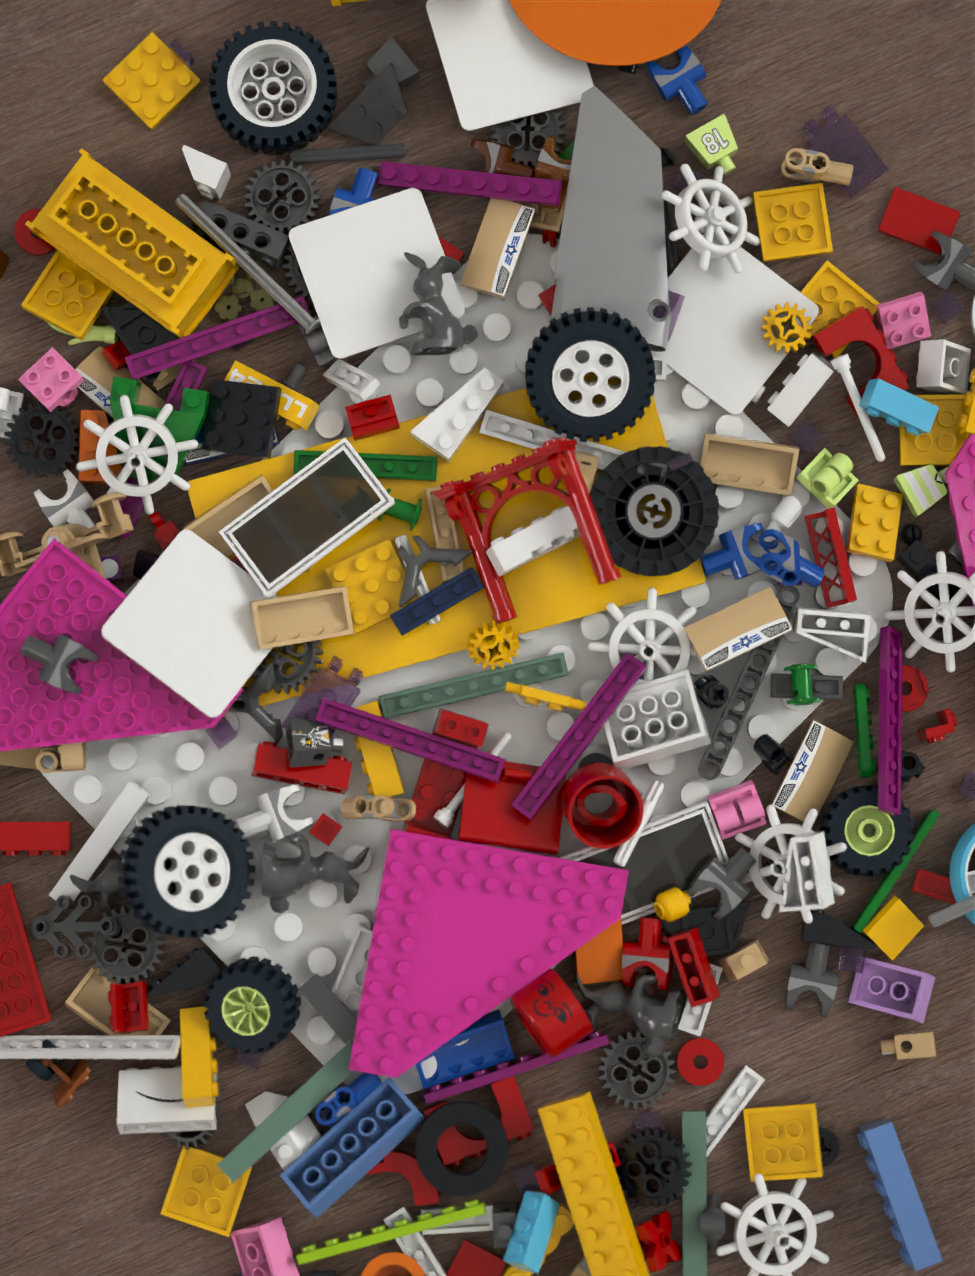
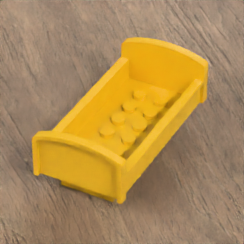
(134, 247)

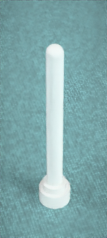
(842, 365)
(445, 815)

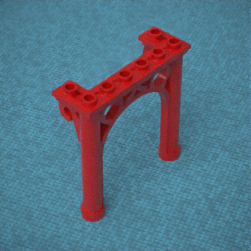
(465, 507)

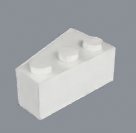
(800, 387)
(834, 628)
(808, 874)

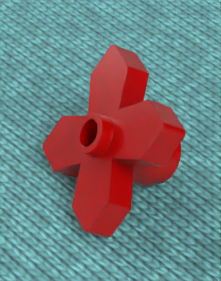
(657, 1243)

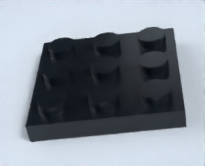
(241, 418)

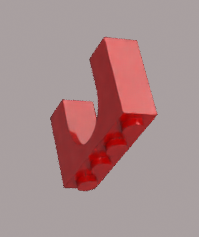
(858, 326)
(515, 1119)

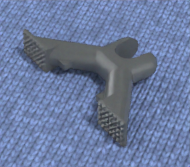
(415, 563)
(251, 704)

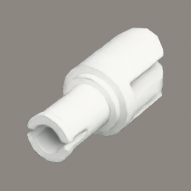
(784, 515)

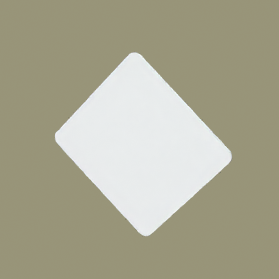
(499, 65)
(360, 270)
(720, 322)
(192, 623)

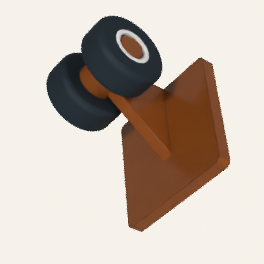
(70, 1080)

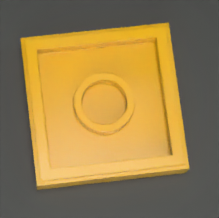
(893, 928)

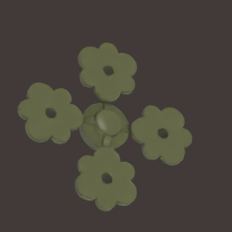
(243, 289)

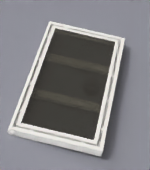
(306, 517)
(664, 857)

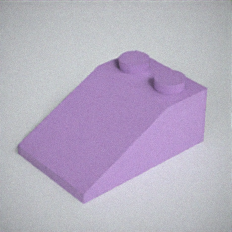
(892, 990)

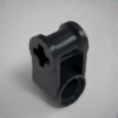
(771, 753)

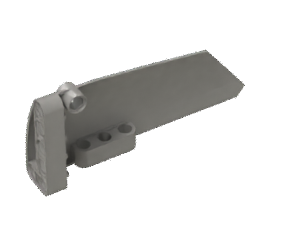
(614, 223)

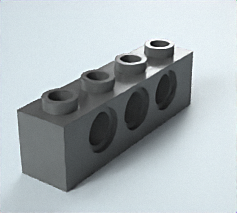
(254, 234)

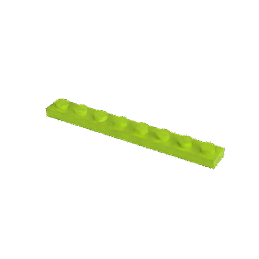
(381, 1234)

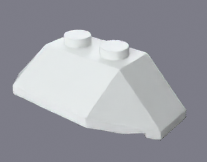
(296, 1141)

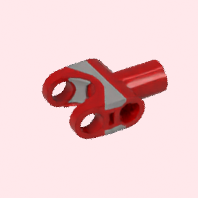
(648, 953)

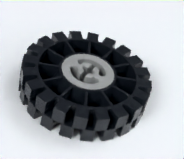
(692, 517)

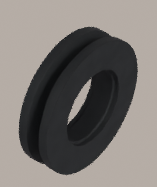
(462, 1183)

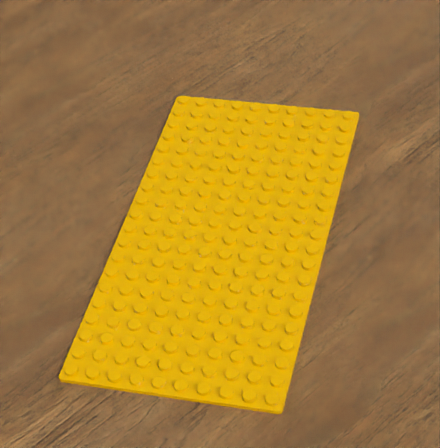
(543, 591)

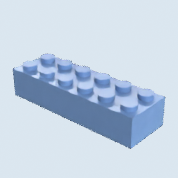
(352, 1147)
(900, 1194)

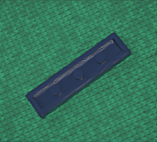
(436, 601)

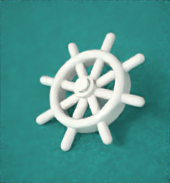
(711, 218)
(137, 454)
(943, 612)
(649, 648)
(758, 848)
(775, 1231)

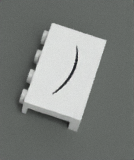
(154, 1103)

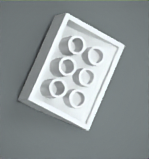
(656, 721)

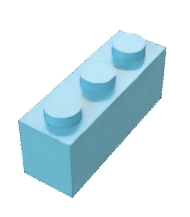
(898, 407)
(531, 1232)

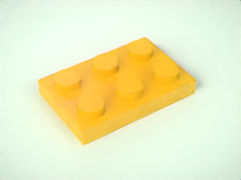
(874, 523)

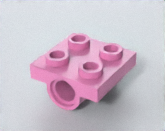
(903, 320)
(52, 380)
(737, 809)

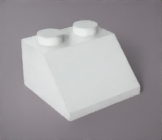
(208, 173)
(943, 367)

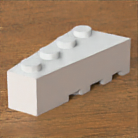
(455, 419)
(533, 541)

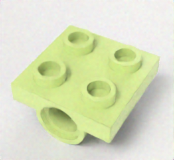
(828, 477)

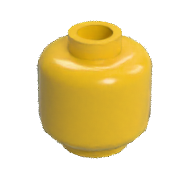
(672, 904)

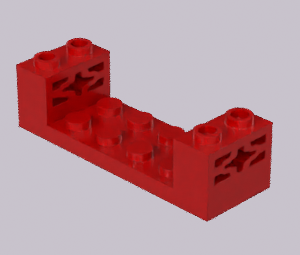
(440, 783)

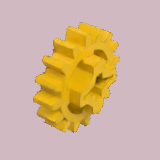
(795, 331)
(493, 645)

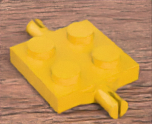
(554, 701)

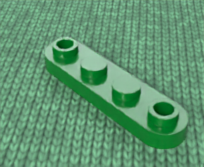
(862, 720)

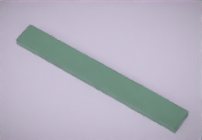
(472, 685)
(287, 1115)
(695, 1195)

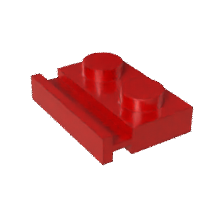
(372, 417)

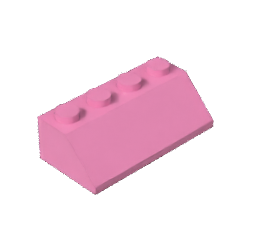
(264, 1249)

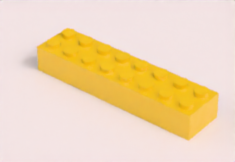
(592, 1187)

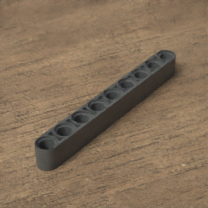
(746, 695)

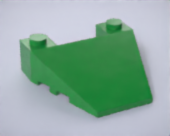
(182, 424)

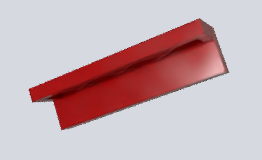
(839, 555)

